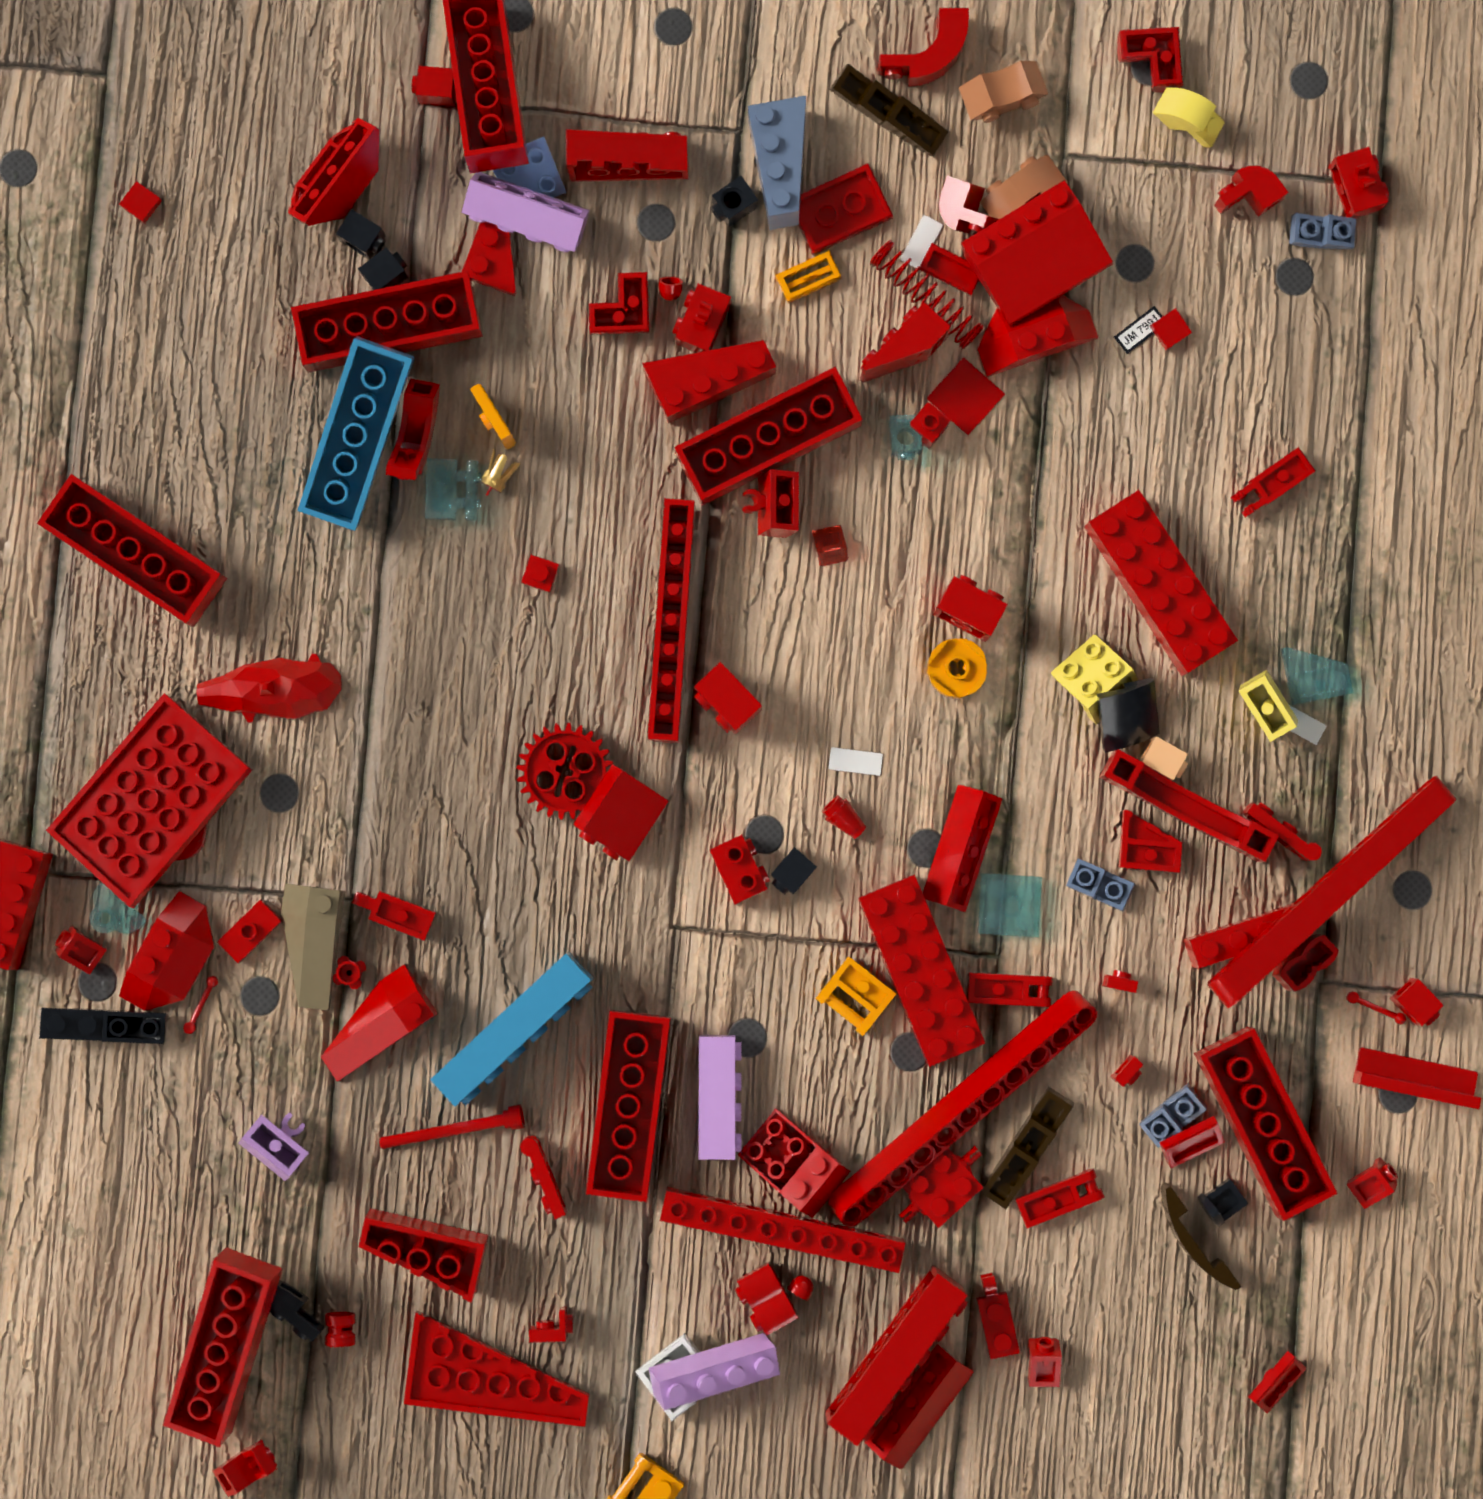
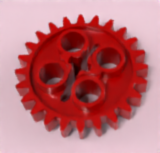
(538, 762)

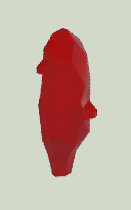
(273, 689)

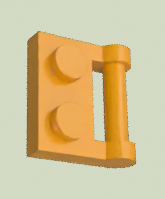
(860, 986)
(660, 1485)

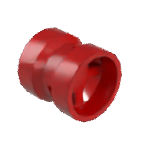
(340, 1329)

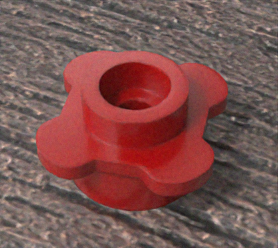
(357, 969)

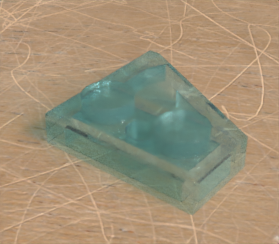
(1314, 676)

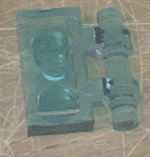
(442, 489)

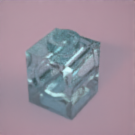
(900, 424)

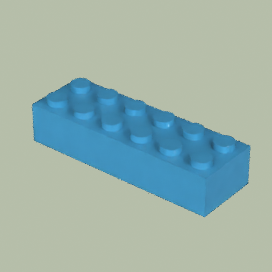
(355, 433)
(511, 1029)

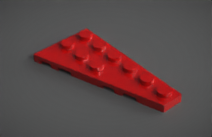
(469, 1376)

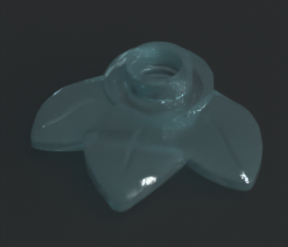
(122, 919)

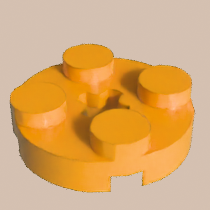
(974, 667)

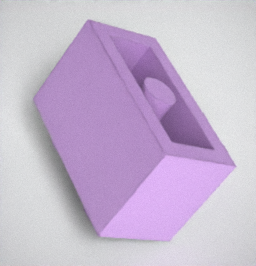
(275, 1146)

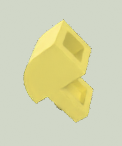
(1189, 112)

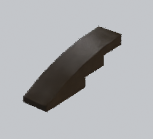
(889, 110)
(1027, 1148)

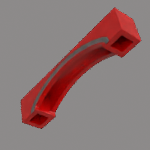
(1197, 812)

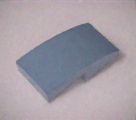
(1322, 232)
(1100, 885)
(1173, 1114)

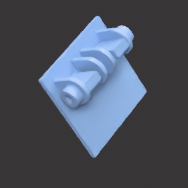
(538, 175)

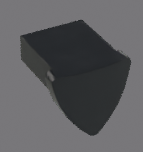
(1222, 1202)

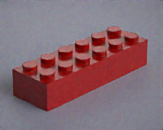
(485, 84)
(396, 316)
(768, 436)
(132, 550)
(1160, 583)
(921, 970)
(628, 1105)
(1265, 1123)
(222, 1346)
(896, 1355)

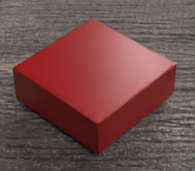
(140, 202)
(1170, 329)

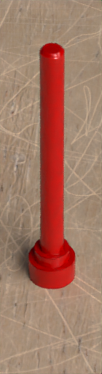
(510, 1118)

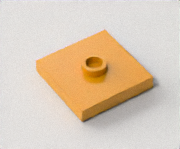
(491, 417)

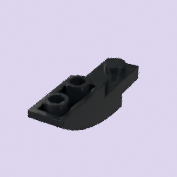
(102, 1025)
(288, 1306)

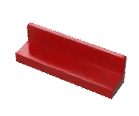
(962, 847)
(1416, 1077)
(919, 1407)

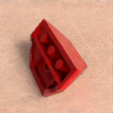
(337, 175)
(1041, 334)
(170, 955)

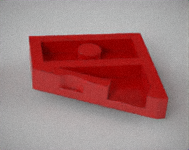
(491, 259)
(1147, 846)

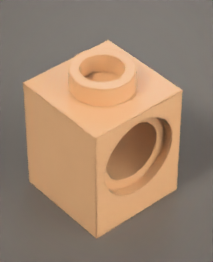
(1164, 758)

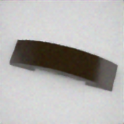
(1173, 1210)

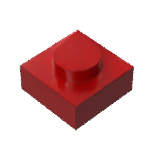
(540, 573)
(1121, 981)
(1128, 1071)

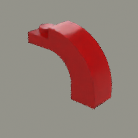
(935, 60)
(415, 431)

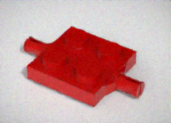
(942, 1187)

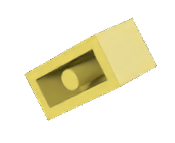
(1268, 705)

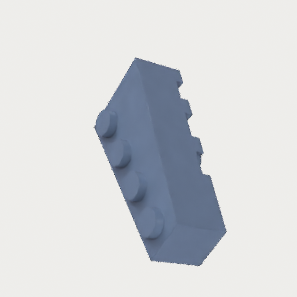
(778, 147)

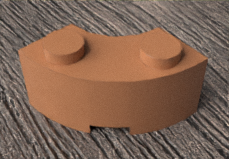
(1003, 91)
(1026, 184)

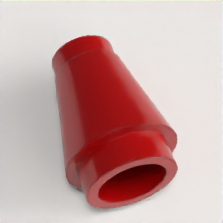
(844, 817)

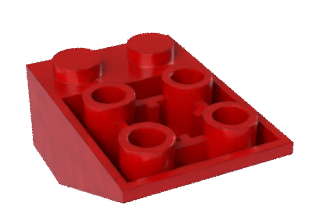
(912, 344)
(793, 1163)

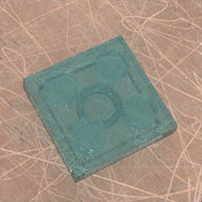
(1009, 905)

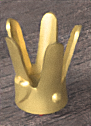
(492, 474)

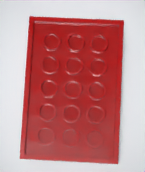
(148, 800)

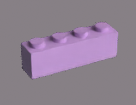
(525, 212)
(717, 1097)
(714, 1371)

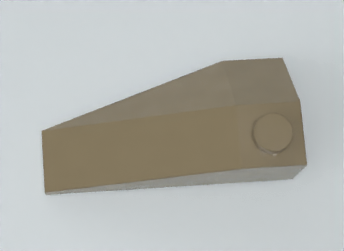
(312, 936)

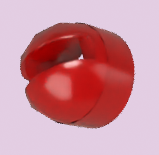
(670, 288)
(802, 1287)

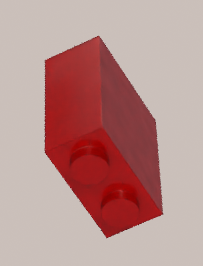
(619, 814)

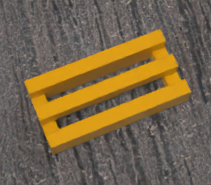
(790, 297)

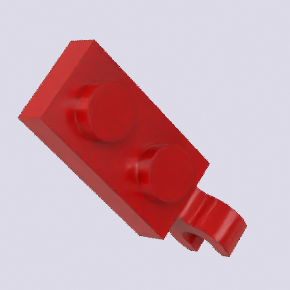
(397, 913)
(997, 1320)

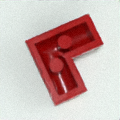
(1159, 47)
(630, 311)

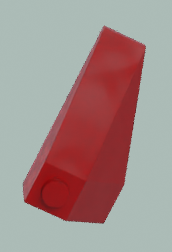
(384, 1017)

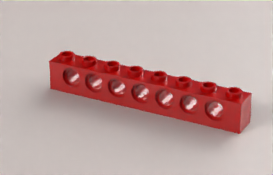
(671, 620)
(783, 1229)

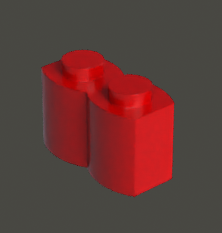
(1311, 956)
(766, 1298)

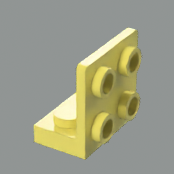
(1092, 671)

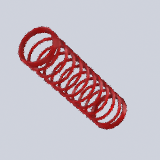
(883, 252)

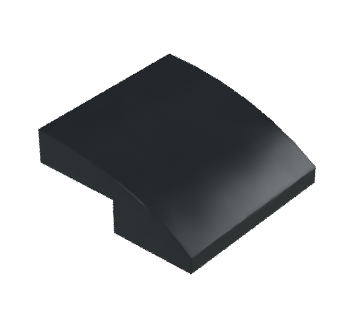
(1128, 715)

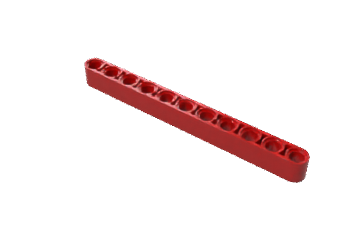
(1331, 892)
(962, 1108)

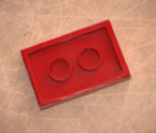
(842, 209)

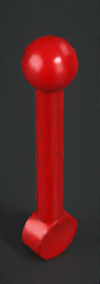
(1353, 997)
(190, 1027)

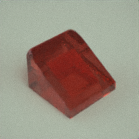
(830, 545)

